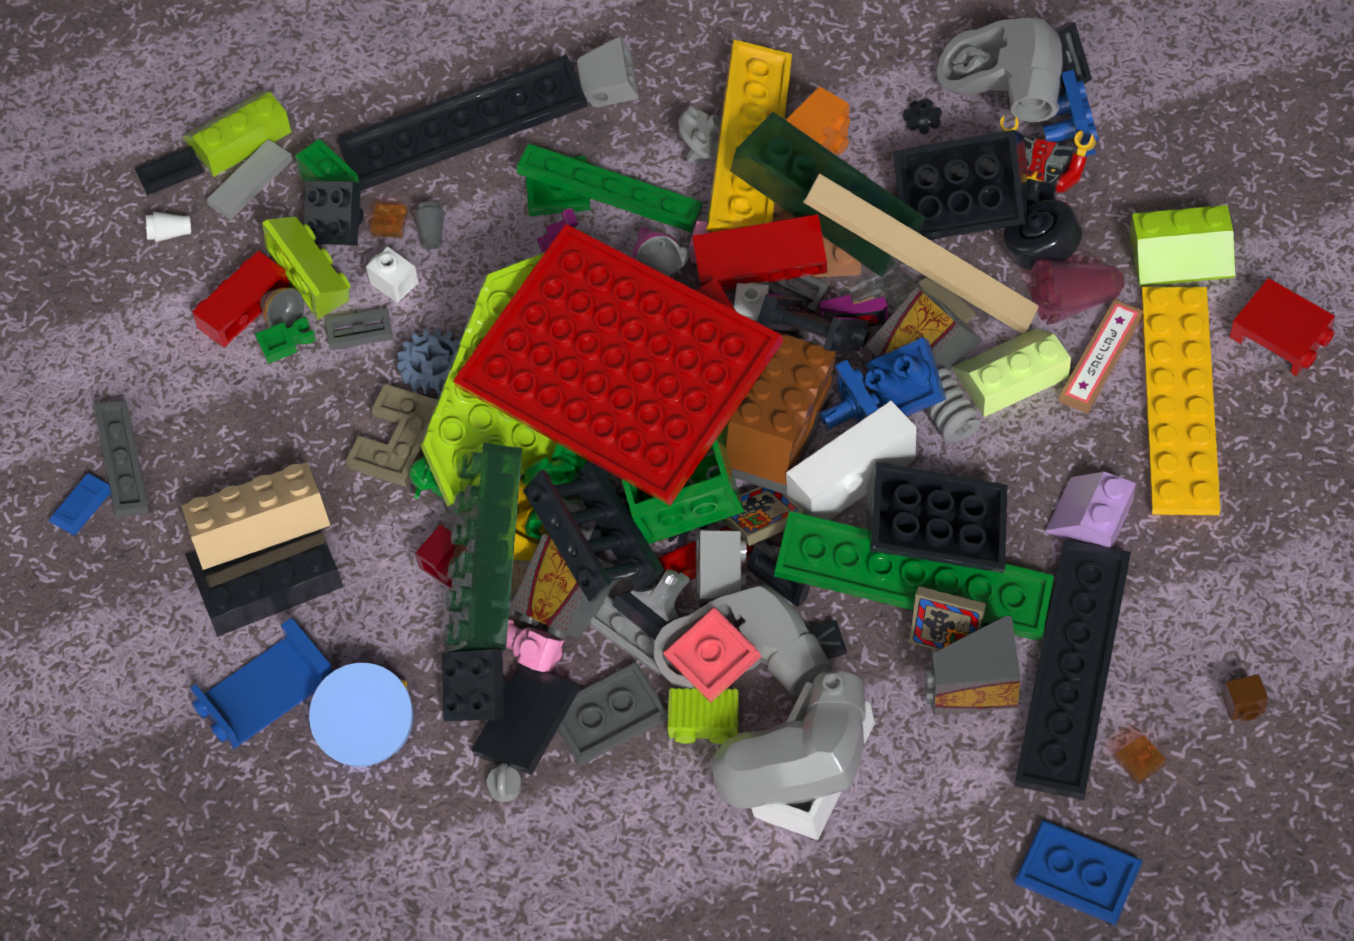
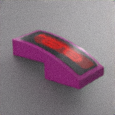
(873, 310)

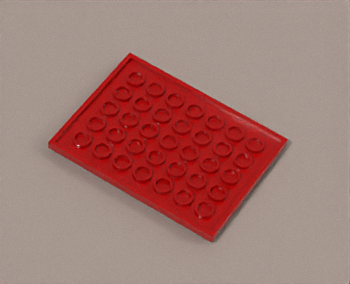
(618, 363)

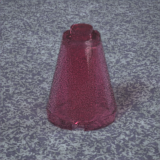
(1072, 287)

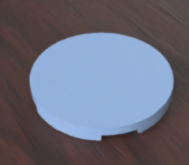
(361, 714)

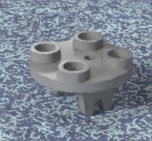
(700, 133)

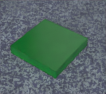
(548, 199)

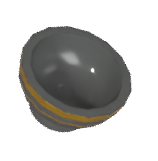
(282, 306)

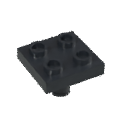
(333, 211)
(473, 685)

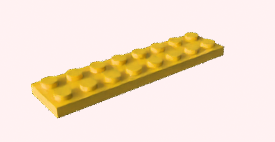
(753, 90)
(1180, 401)

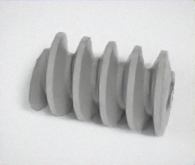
(953, 415)

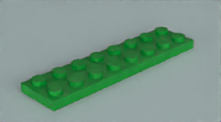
(840, 560)

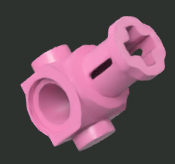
(534, 647)

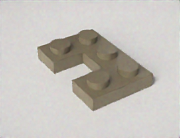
(393, 461)

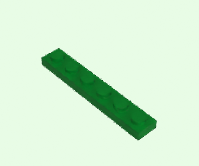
(609, 187)

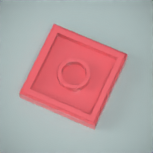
(712, 654)

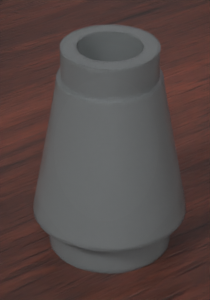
(429, 222)

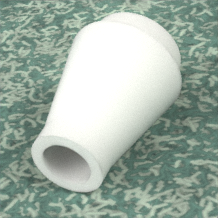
(166, 226)

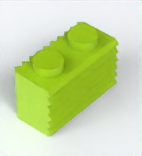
(696, 718)

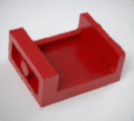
(1284, 325)

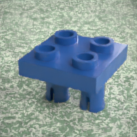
(1076, 104)
(907, 378)

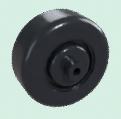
(1049, 234)

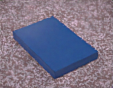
(1078, 872)

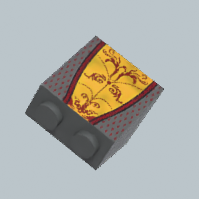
(929, 318)
(553, 595)
(976, 672)

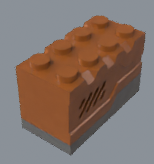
(780, 414)

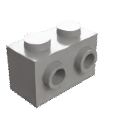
(719, 564)

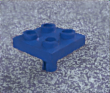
(855, 399)

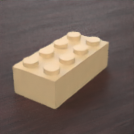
(255, 515)

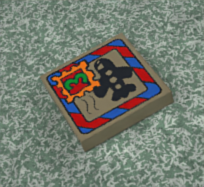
(763, 515)
(943, 618)

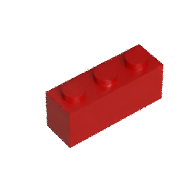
(238, 299)

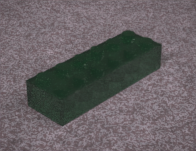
(783, 167)
(483, 549)

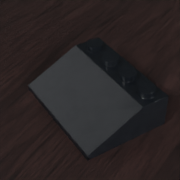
(965, 184)
(937, 517)
(265, 581)

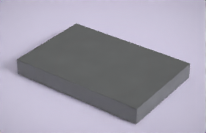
(611, 714)

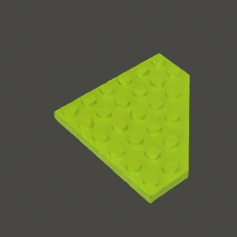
(464, 421)

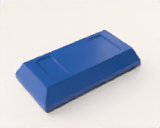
(81, 504)

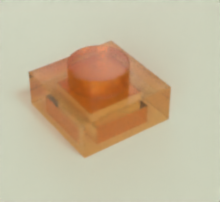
(389, 220)
(1140, 759)

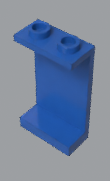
(263, 687)

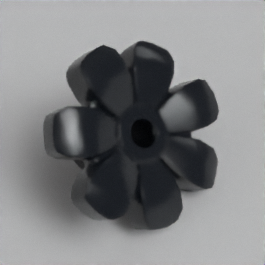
(922, 115)

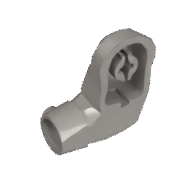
(1010, 57)
(768, 625)
(797, 757)

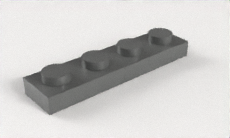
(120, 459)

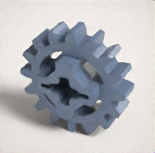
(429, 358)

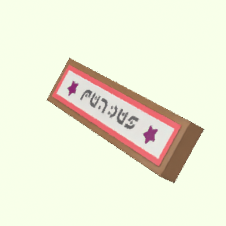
(1101, 356)

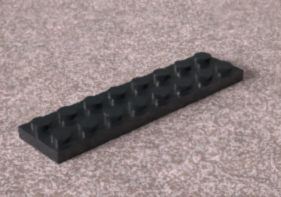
(463, 122)
(1073, 670)

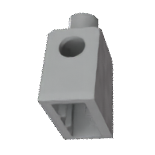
(608, 74)

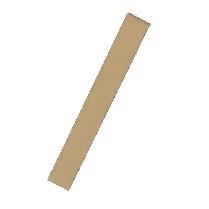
(921, 254)

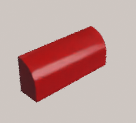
(761, 252)

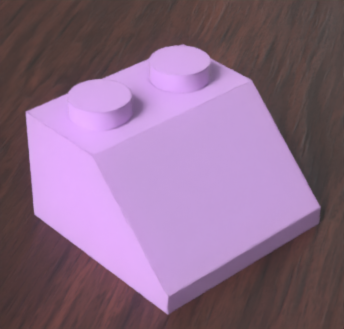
(1093, 509)

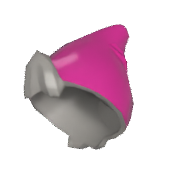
(659, 251)

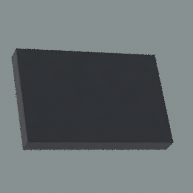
(532, 714)

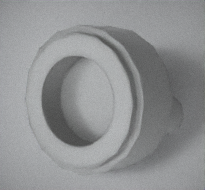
(504, 783)

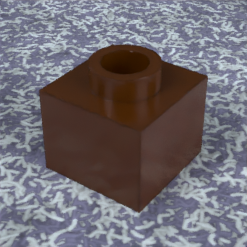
(1245, 698)

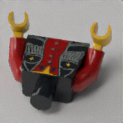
(1051, 165)

